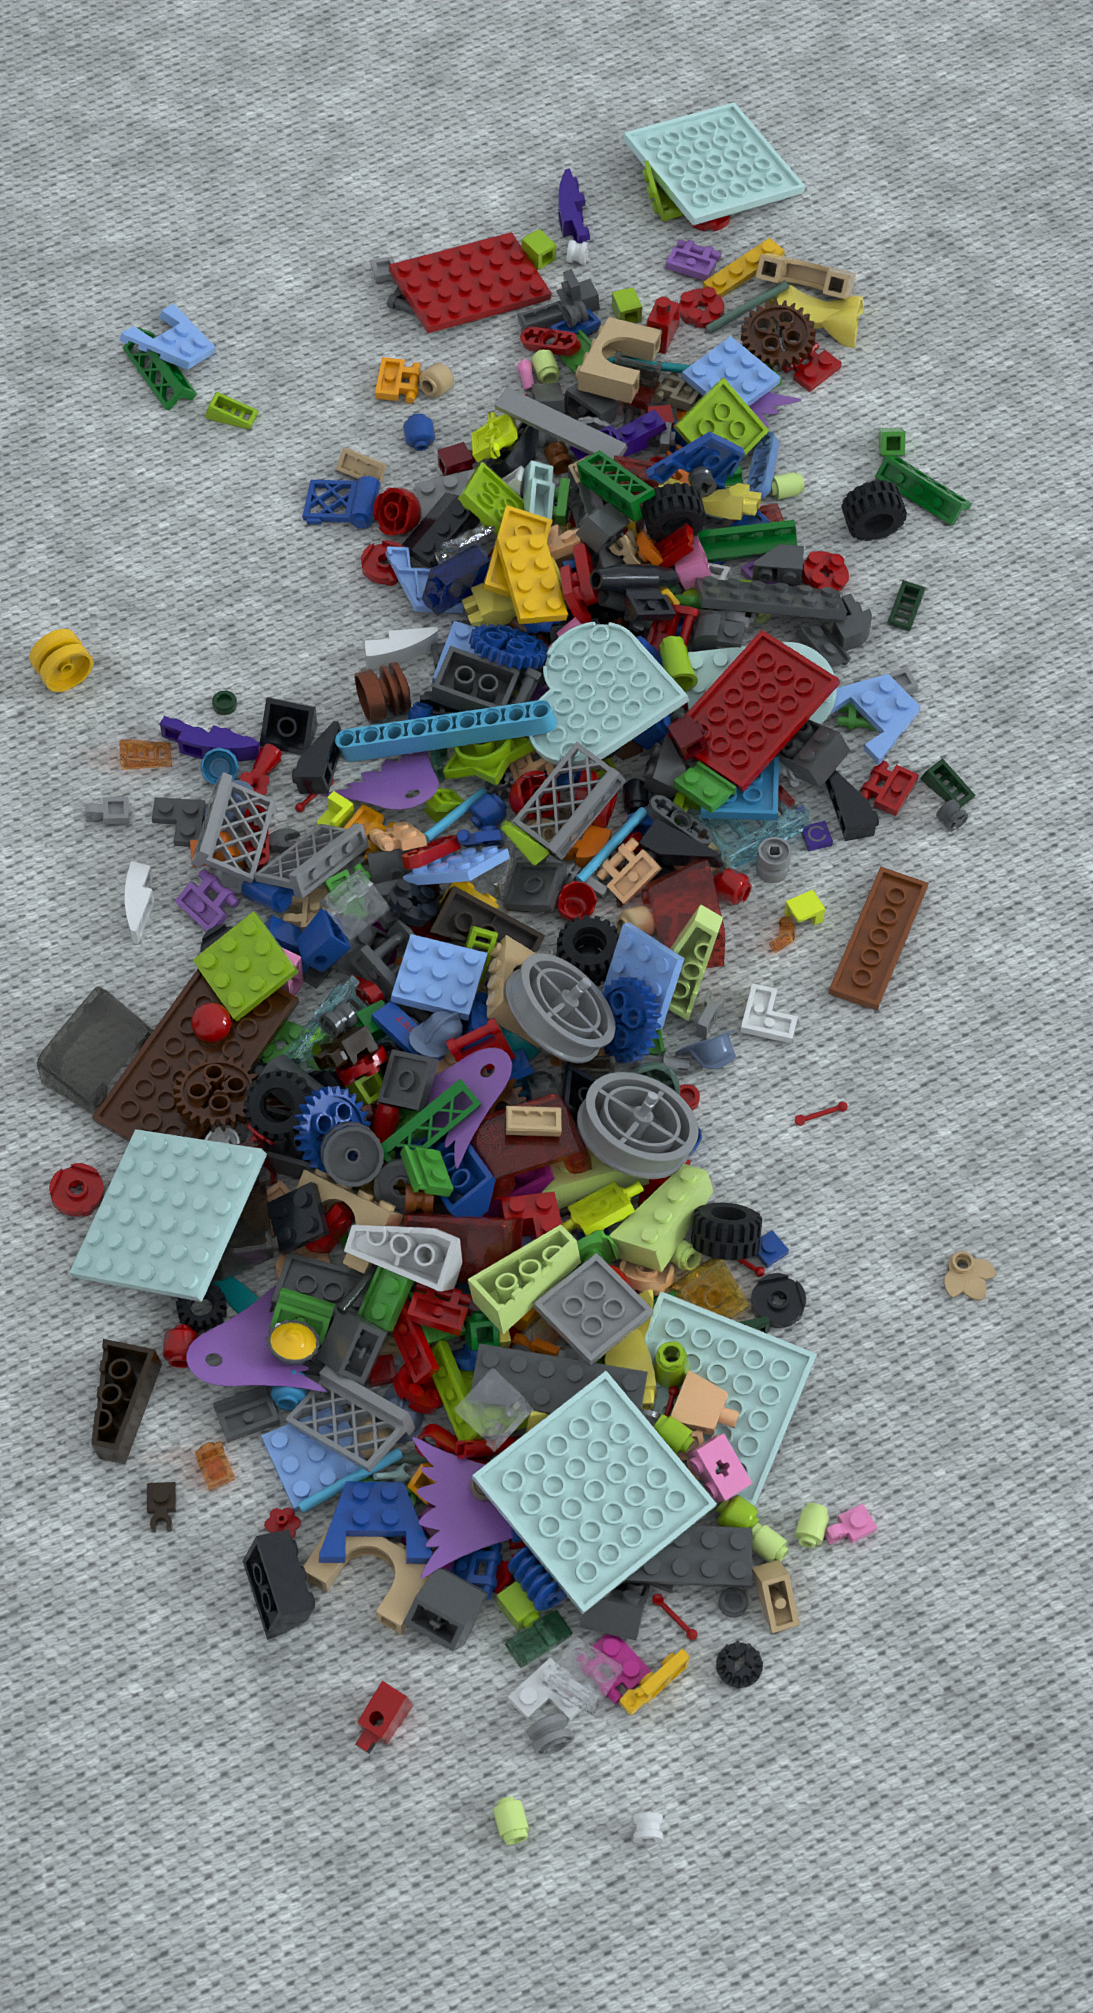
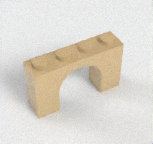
(825, 278)
(611, 380)
(505, 959)
(362, 1204)
(405, 1585)

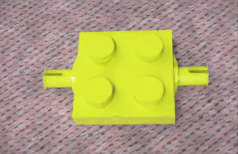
(493, 436)
(602, 1208)

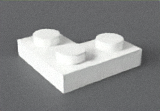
(762, 1020)
(532, 1696)

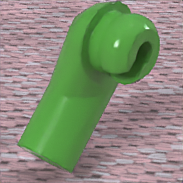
(690, 601)

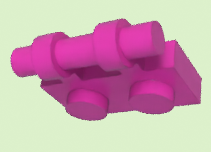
(633, 1667)

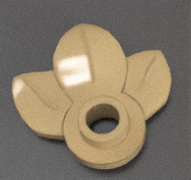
(968, 1280)

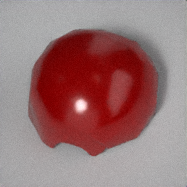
(576, 901)
(211, 1022)

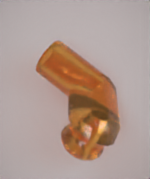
(786, 936)

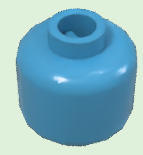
(288, 1397)

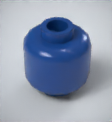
(419, 432)
(488, 811)

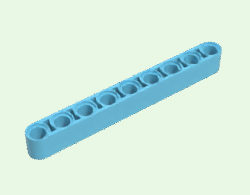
(446, 731)

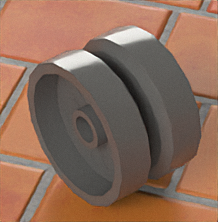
(343, 1139)

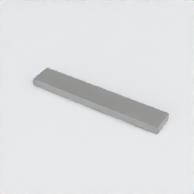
(558, 424)

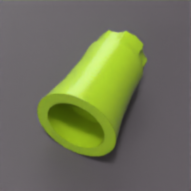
(677, 662)
(671, 1373)

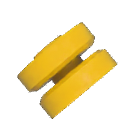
(61, 660)

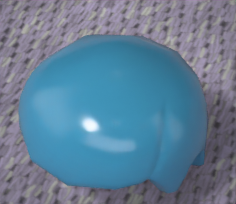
(219, 761)

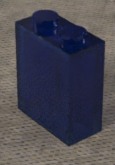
(454, 578)

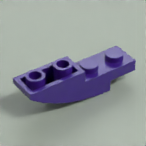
(570, 208)
(633, 434)
(197, 741)

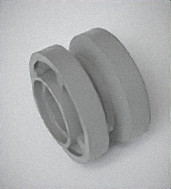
(550, 1734)

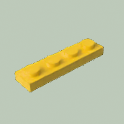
(741, 269)

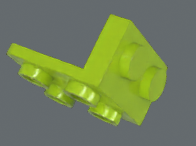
(662, 202)

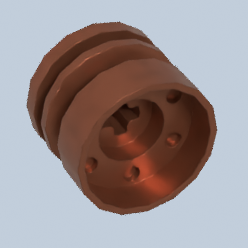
(388, 691)

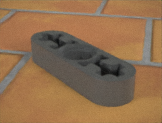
(667, 806)

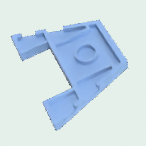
(180, 345)
(413, 579)
(884, 707)

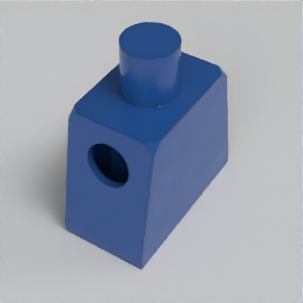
(321, 942)

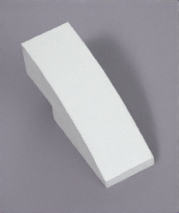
(400, 647)
(138, 898)

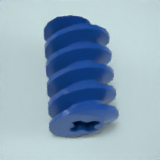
(535, 1581)

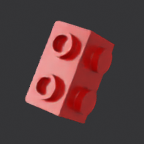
(338, 1220)

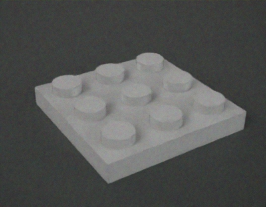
(593, 1309)

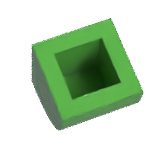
(891, 441)

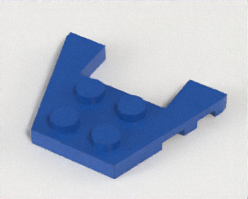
(708, 451)
(375, 1511)

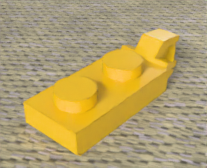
(653, 1683)

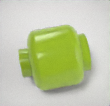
(737, 1513)

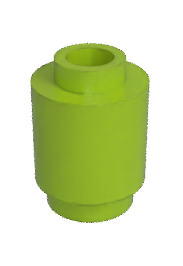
(674, 1433)

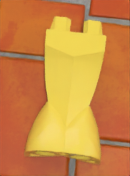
(837, 316)
(729, 502)
(492, 608)
(634, 1354)

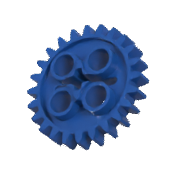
(508, 646)
(634, 1019)
(322, 1112)

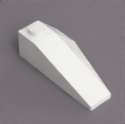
(413, 1252)

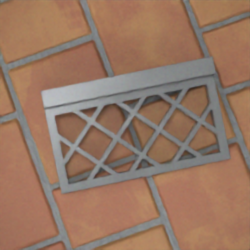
(582, 816)
(213, 826)
(313, 861)
(359, 1398)

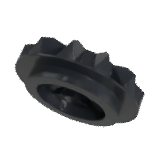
(745, 1676)

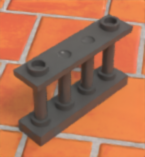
(374, 970)

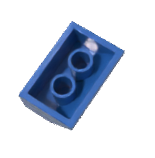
(471, 1182)

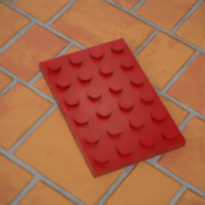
(469, 282)
(758, 708)

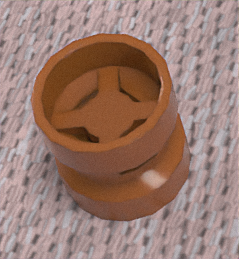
(558, 456)
(418, 1200)

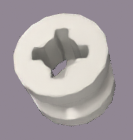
(577, 252)
(648, 1828)

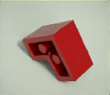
(538, 1211)

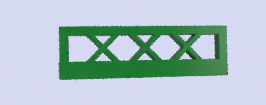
(169, 371)
(608, 485)
(923, 489)
(746, 540)
(427, 1115)

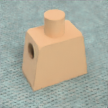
(703, 1405)

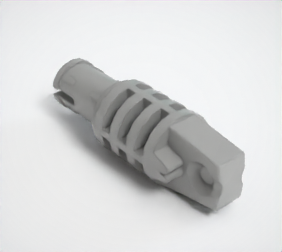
(573, 870)

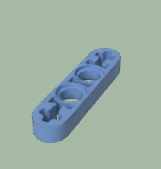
(763, 464)

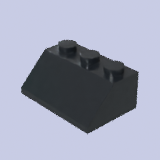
(441, 524)
(278, 1583)

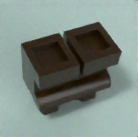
(345, 1048)

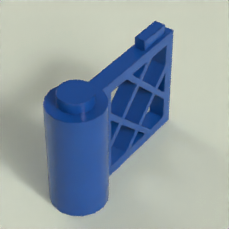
(359, 505)
(267, 895)

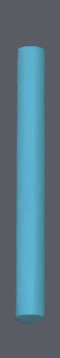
(453, 815)
(611, 845)
(338, 1486)

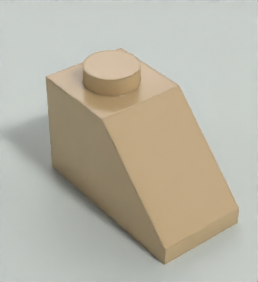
(776, 1595)

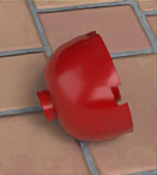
(397, 511)
(524, 789)

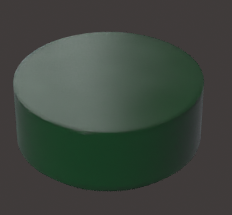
(224, 702)

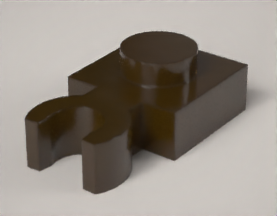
(161, 1501)

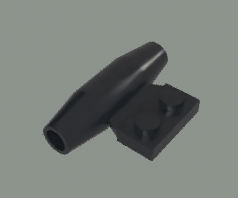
(640, 587)

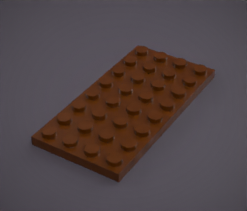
(145, 1090)

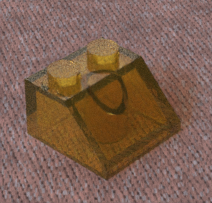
(712, 1288)

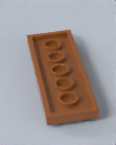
(878, 938)

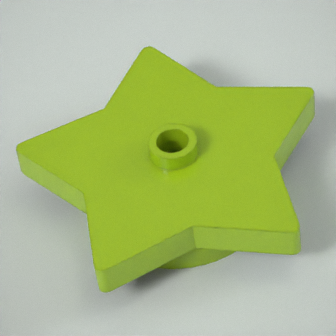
(486, 759)

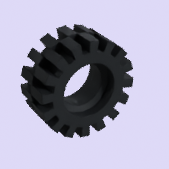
(206, 1321)

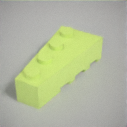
(695, 946)
(574, 1187)
(663, 1220)
(518, 1280)

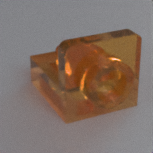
(214, 1465)

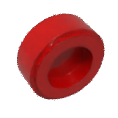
(690, 1095)

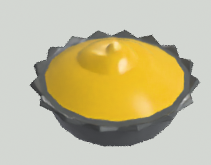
(293, 1342)

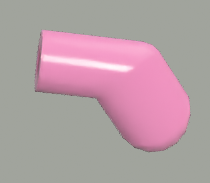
(525, 369)

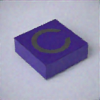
(817, 836)

